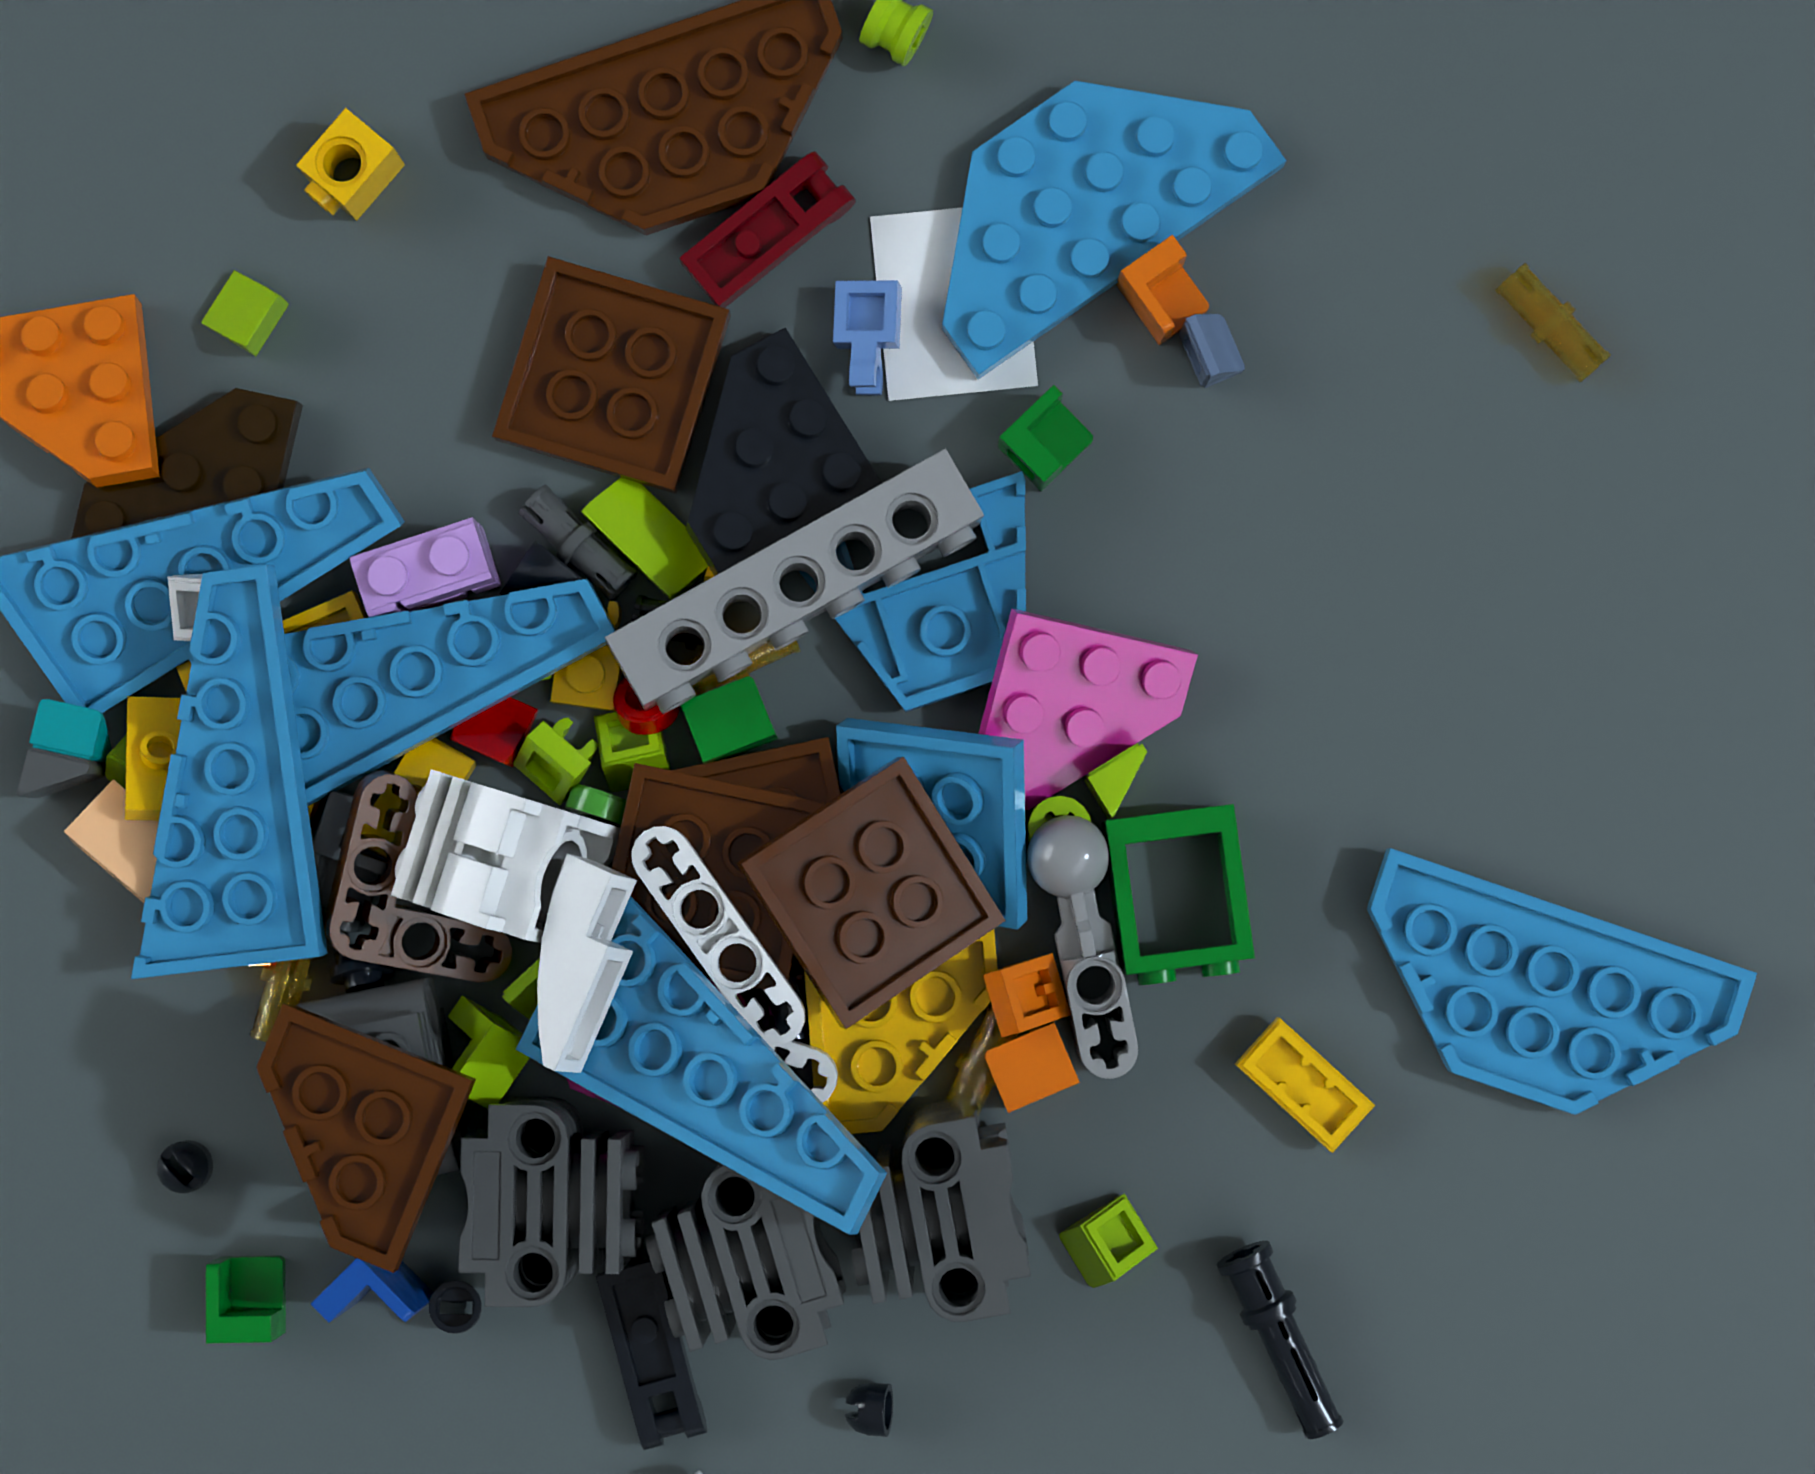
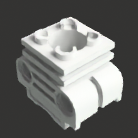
(492, 854)

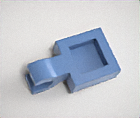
(867, 321)

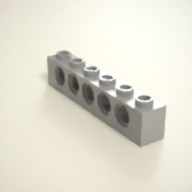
(929, 488)

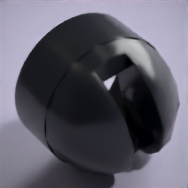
(193, 1158)
(455, 1292)
(874, 1409)

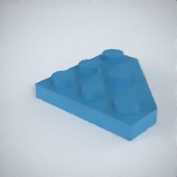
(973, 785)

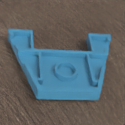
(947, 625)

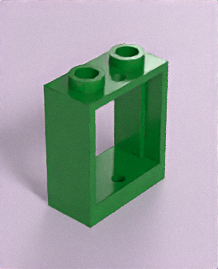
(1173, 825)

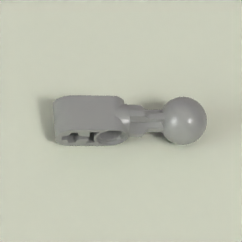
(1068, 861)

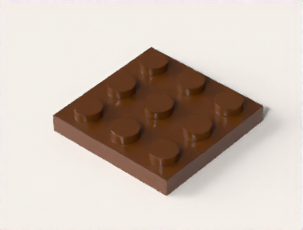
(611, 375)
(723, 827)
(871, 892)

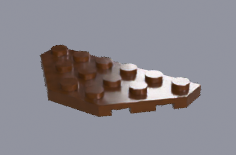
(667, 116)

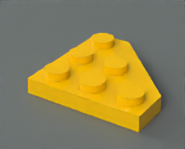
(901, 1041)

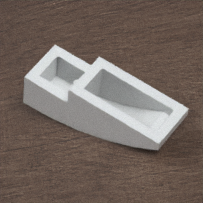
(579, 960)

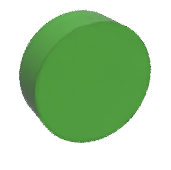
(596, 805)

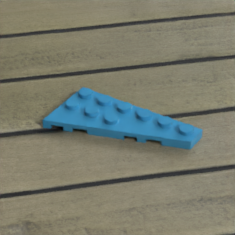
(101, 601)
(407, 676)
(234, 815)
(708, 1079)

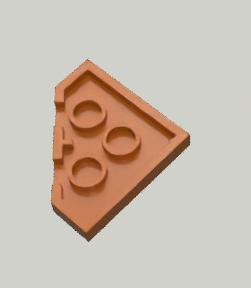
(82, 387)

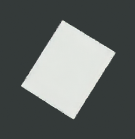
(920, 255)

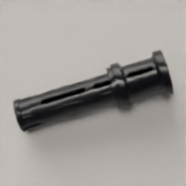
(1270, 1311)

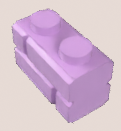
(426, 569)

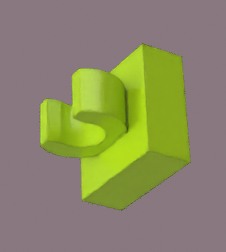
(553, 761)

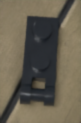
(650, 1354)

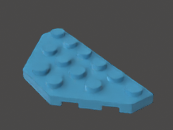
(1079, 198)
(1544, 992)

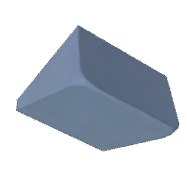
(1211, 348)

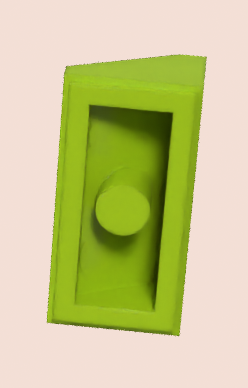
(647, 536)

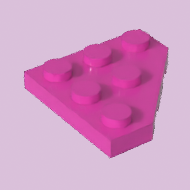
(1079, 696)

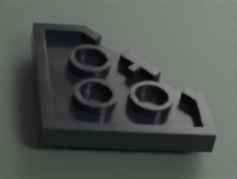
(772, 456)

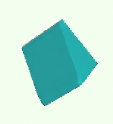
(71, 730)

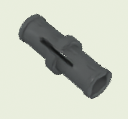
(578, 542)

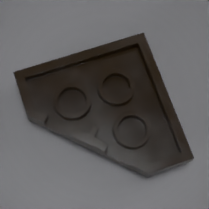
(213, 457)

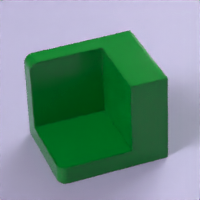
(1045, 439)
(729, 720)
(245, 1299)

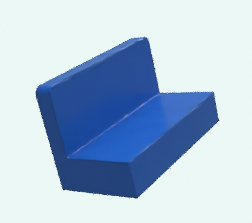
(398, 1290)

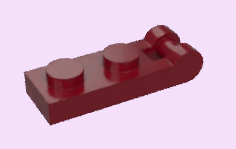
(765, 231)

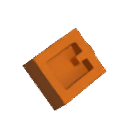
(1026, 995)

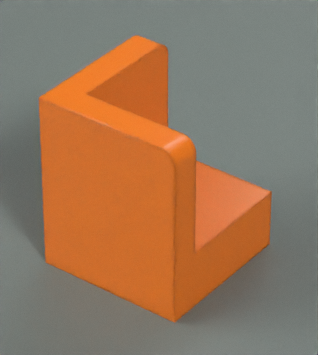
(1162, 290)
(1031, 1067)

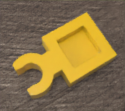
(592, 678)

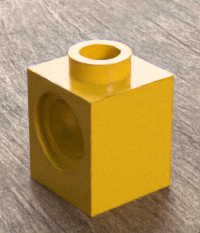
(343, 140)

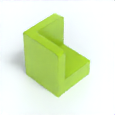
(491, 1052)

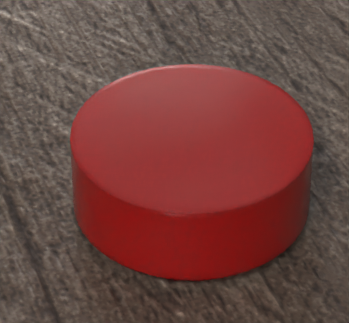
(633, 715)

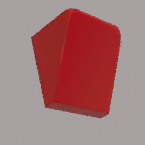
(498, 730)

